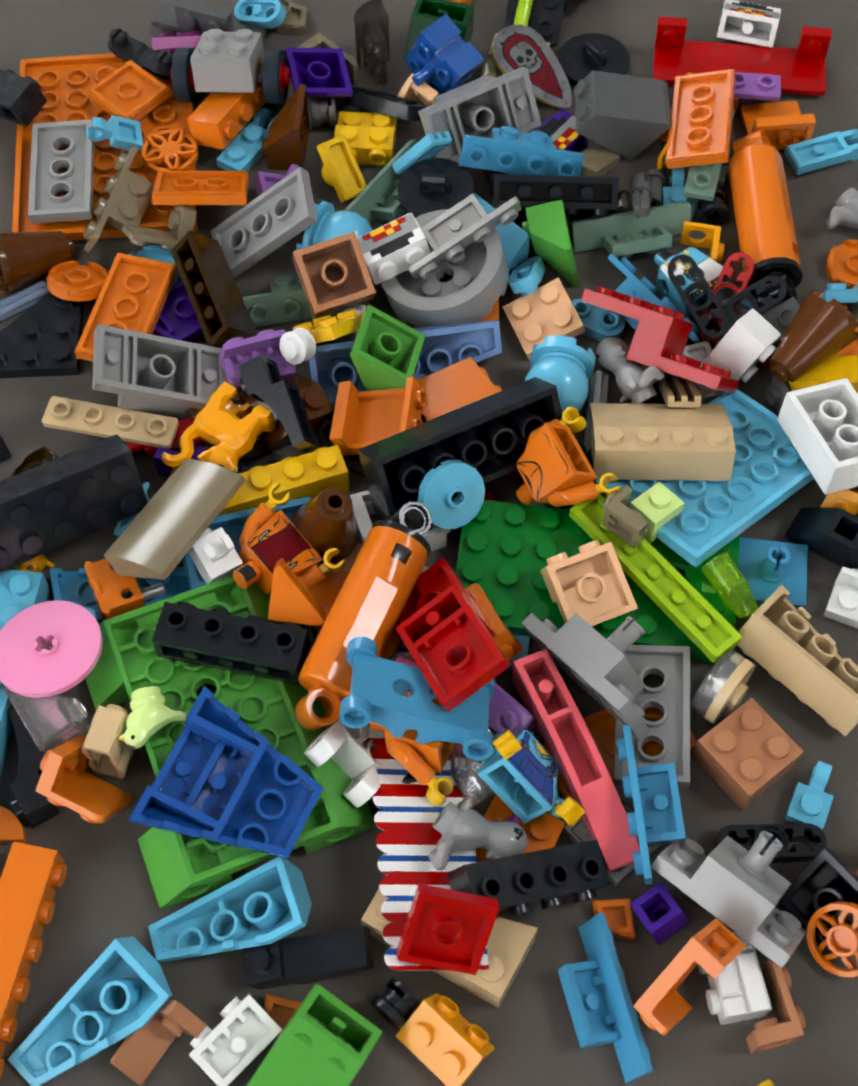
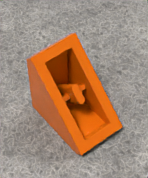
(291, 599)

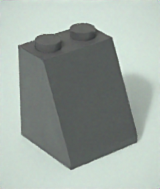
(621, 111)

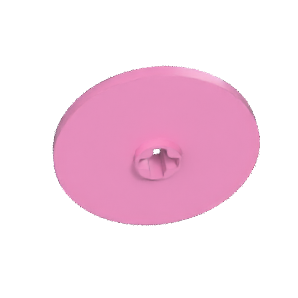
(54, 624)

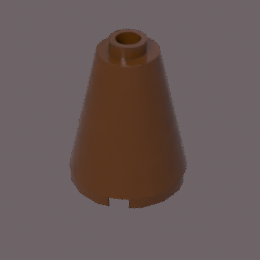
(30, 257)
(813, 337)
(328, 523)

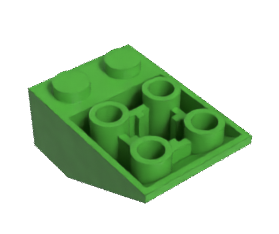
(319, 1045)

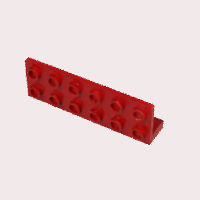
(800, 68)

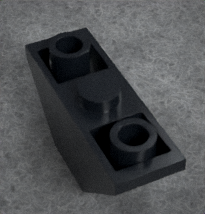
(827, 533)

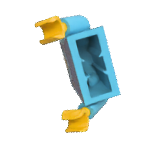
(527, 777)

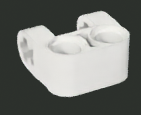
(351, 752)

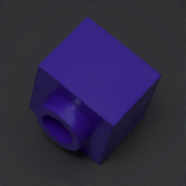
(656, 904)

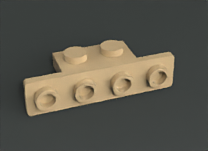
(108, 421)

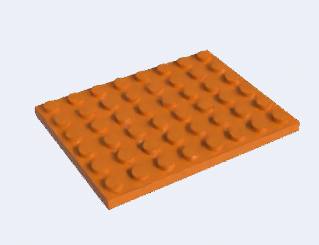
(65, 86)

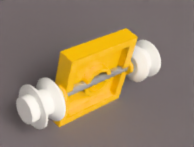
(301, 342)

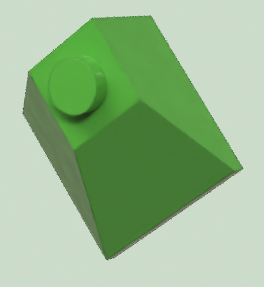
(552, 238)
(385, 351)

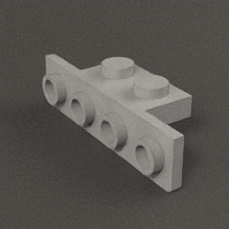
(459, 228)

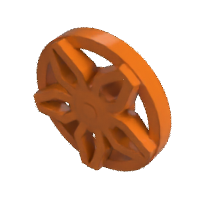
(169, 152)
(841, 938)

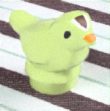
(148, 716)

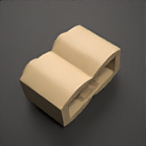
(102, 744)

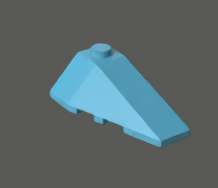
(237, 916)
(101, 1008)

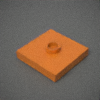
(129, 92)

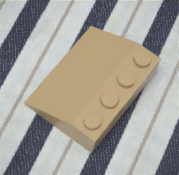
(661, 442)

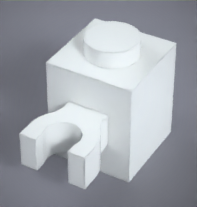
(215, 555)

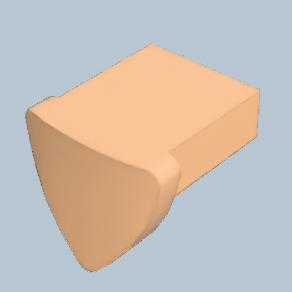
(421, 93)

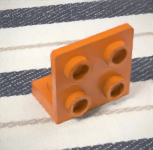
(780, 122)

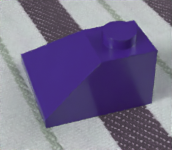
(320, 70)

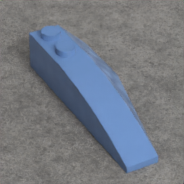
(441, 348)

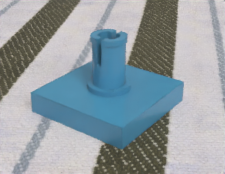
(774, 563)

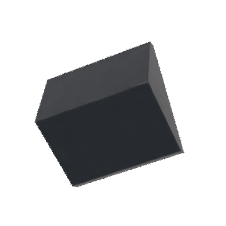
(819, 884)

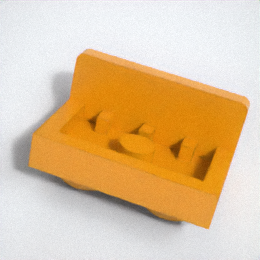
(445, 1040)

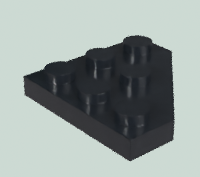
(42, 340)

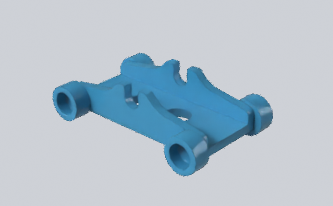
(375, 700)

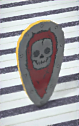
(524, 47)

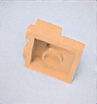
(589, 584)

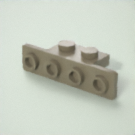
(125, 200)

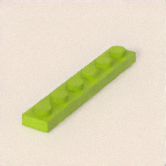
(662, 585)

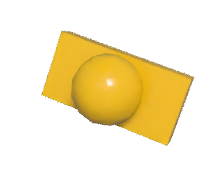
(341, 168)

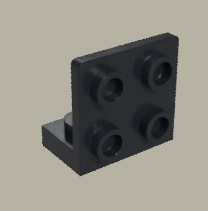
(544, 18)

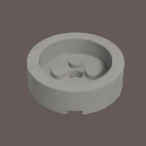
(476, 285)

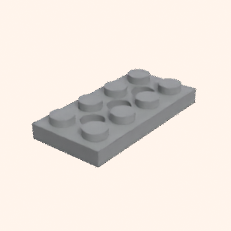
(45, 180)
(267, 222)
(672, 699)

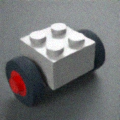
(230, 65)

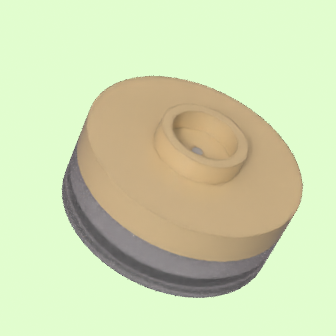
(723, 686)

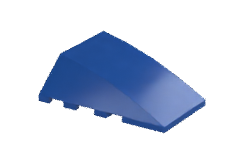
(228, 785)

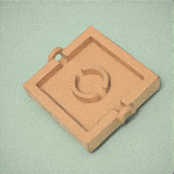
(542, 315)

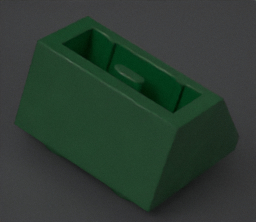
(429, 11)

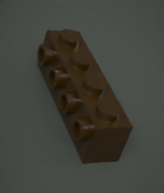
(212, 289)

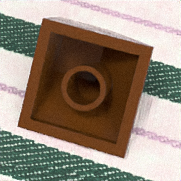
(289, 133)
(315, 402)

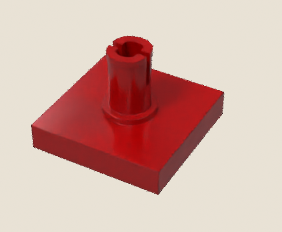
(447, 929)

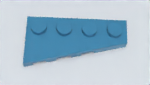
(74, 587)

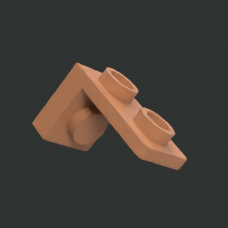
(769, 1032)
(147, 1045)

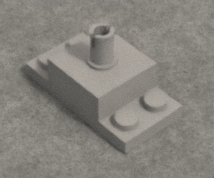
(480, 106)
(154, 371)
(596, 663)
(737, 890)

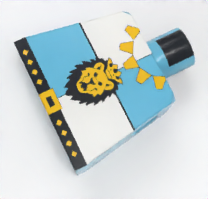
(698, 297)

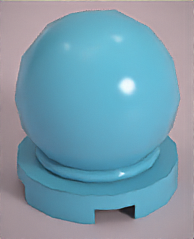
(333, 224)
(563, 365)

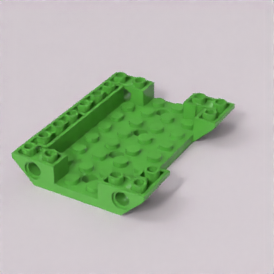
(184, 864)

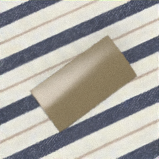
(173, 520)

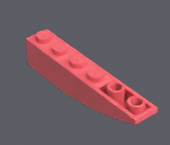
(577, 756)

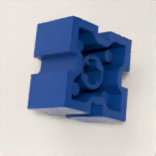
(443, 57)

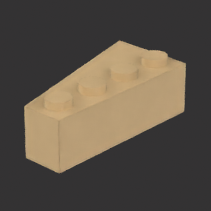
(803, 660)
(505, 949)

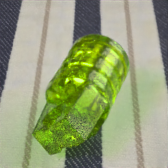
(730, 585)

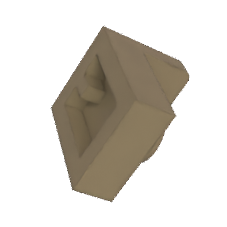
(624, 521)

